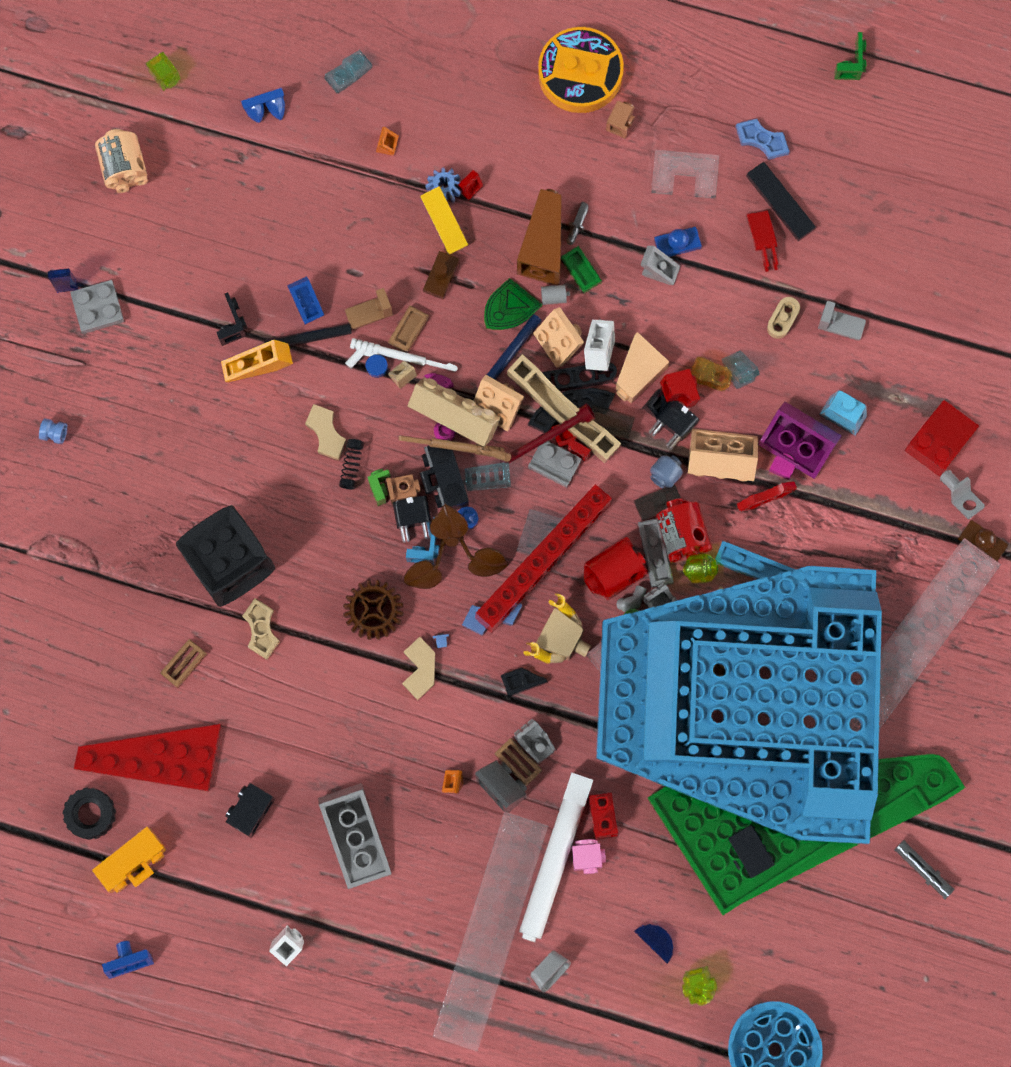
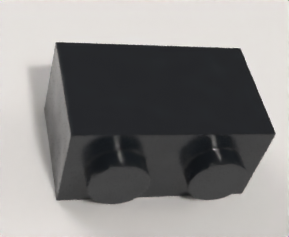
(249, 809)

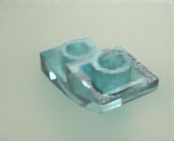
(348, 72)

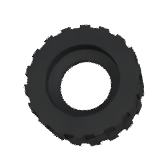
(72, 808)

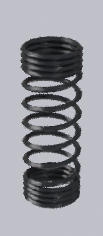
(356, 445)

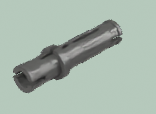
(924, 869)

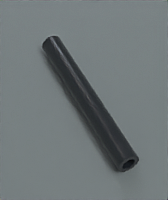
(314, 335)

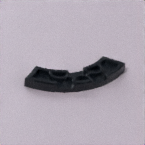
(544, 421)

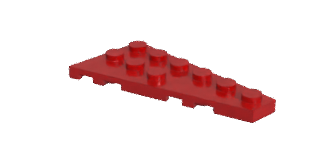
(167, 758)

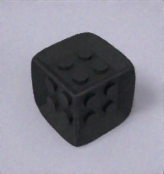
(225, 555)

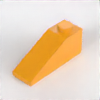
(257, 361)

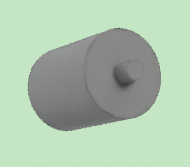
(554, 294)

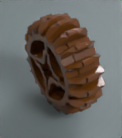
(380, 603)

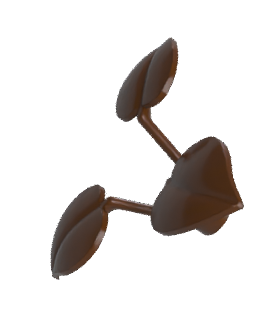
(450, 528)

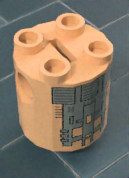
(121, 160)

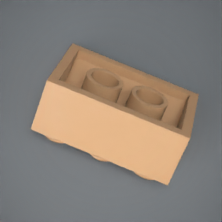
(723, 455)

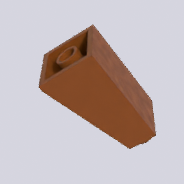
(542, 242)

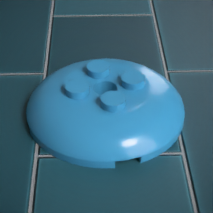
(775, 1023)

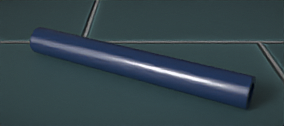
(514, 347)

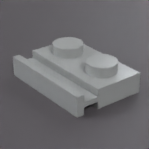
(555, 463)

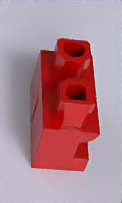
(603, 816)

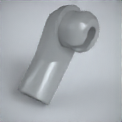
(632, 602)

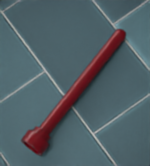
(584, 415)

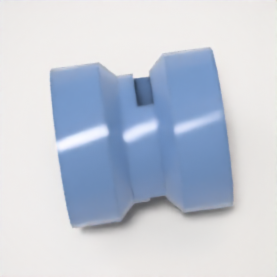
(53, 431)

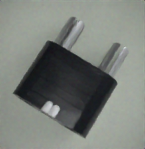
(676, 420)
(412, 513)

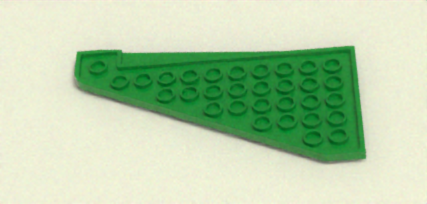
(702, 830)

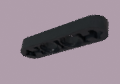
(576, 382)

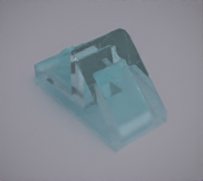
(741, 368)

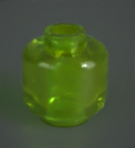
(700, 568)

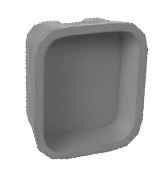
(550, 970)

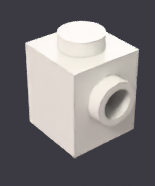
(287, 945)

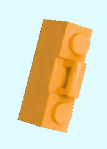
(120, 865)

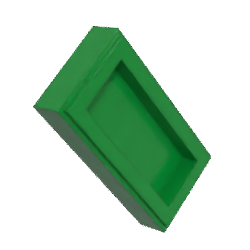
(581, 269)

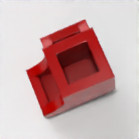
(680, 387)

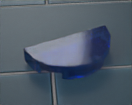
(657, 940)

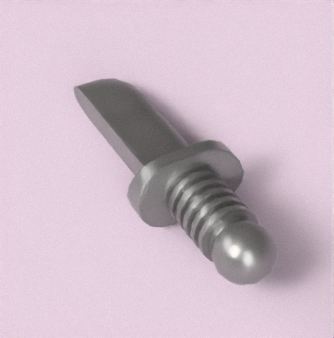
(576, 226)

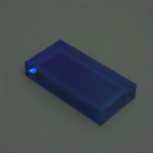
(63, 280)

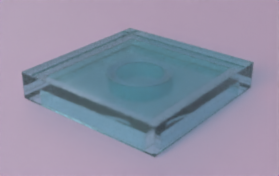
(536, 529)

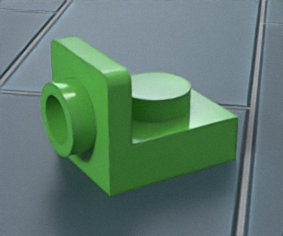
(379, 490)

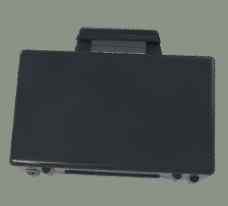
(751, 851)

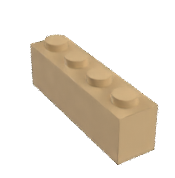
(454, 411)

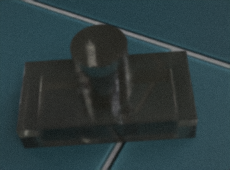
(655, 502)

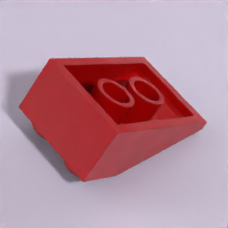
(941, 438)

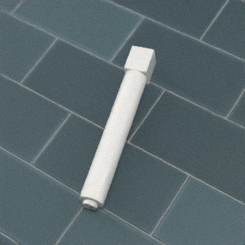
(555, 857)

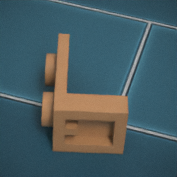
(369, 311)

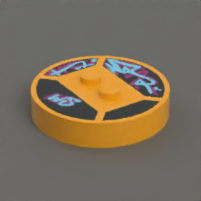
(580, 69)

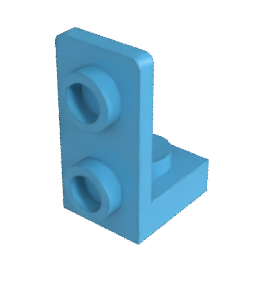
(419, 554)

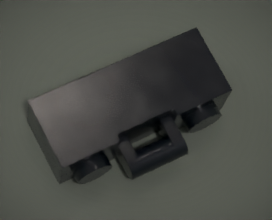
(448, 477)

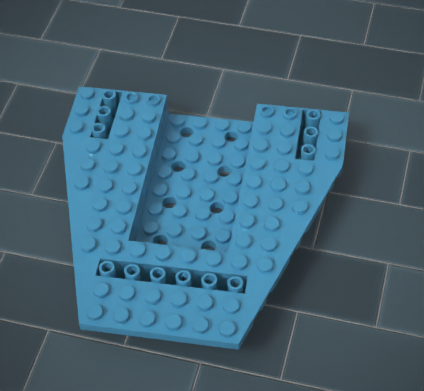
(782, 775)

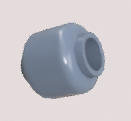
(666, 471)

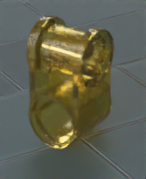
(708, 373)

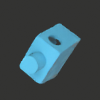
(845, 411)

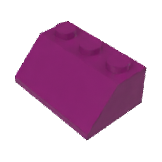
(800, 437)

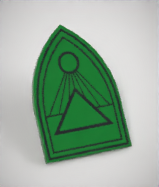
(509, 307)

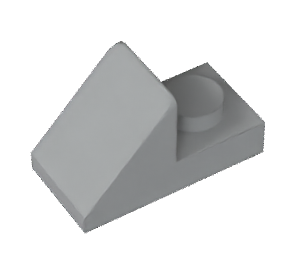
(659, 266)

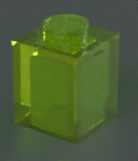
(163, 71)

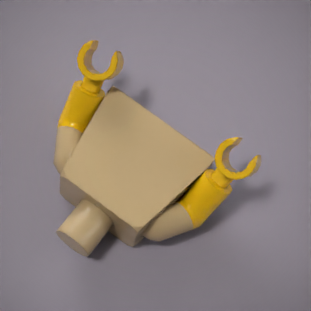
(560, 635)

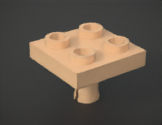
(559, 337)
(499, 399)

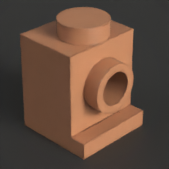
(620, 119)
(398, 494)

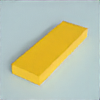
(444, 220)

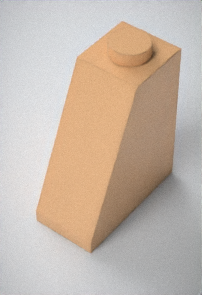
(640, 369)

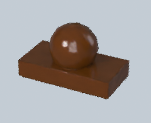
(984, 540)

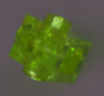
(699, 986)

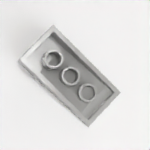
(354, 836)

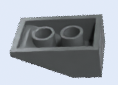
(501, 786)

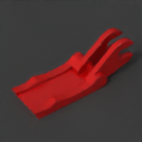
(763, 236)

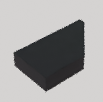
(520, 681)

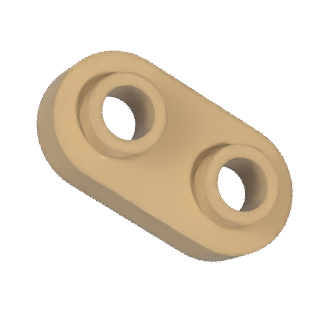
(783, 318)

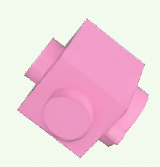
(588, 856)

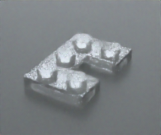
(673, 163)

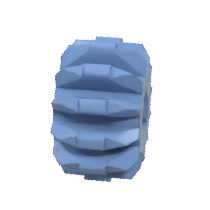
(447, 179)

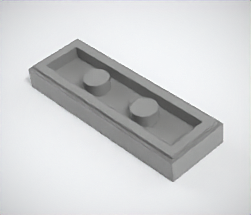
(655, 553)

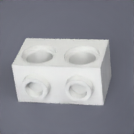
(599, 345)

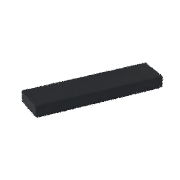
(781, 201)

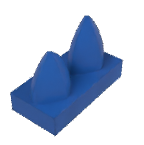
(274, 101)

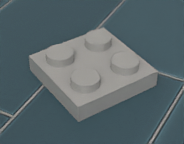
(97, 306)

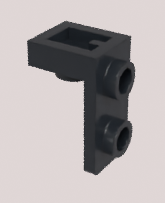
(231, 333)

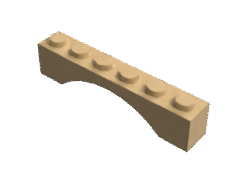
(538, 387)

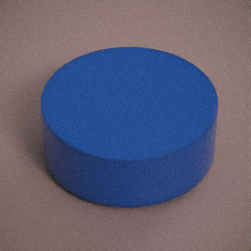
(376, 366)

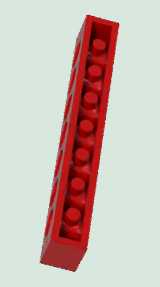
(543, 558)

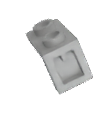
(841, 323)

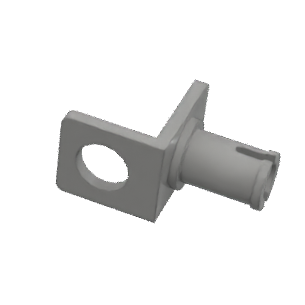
(961, 493)

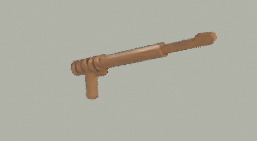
(491, 451)

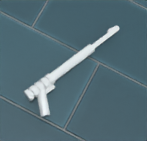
(369, 349)

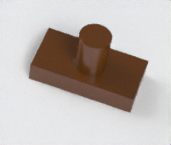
(441, 275)

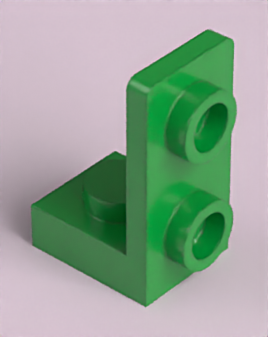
(852, 71)

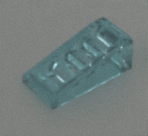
(486, 469)

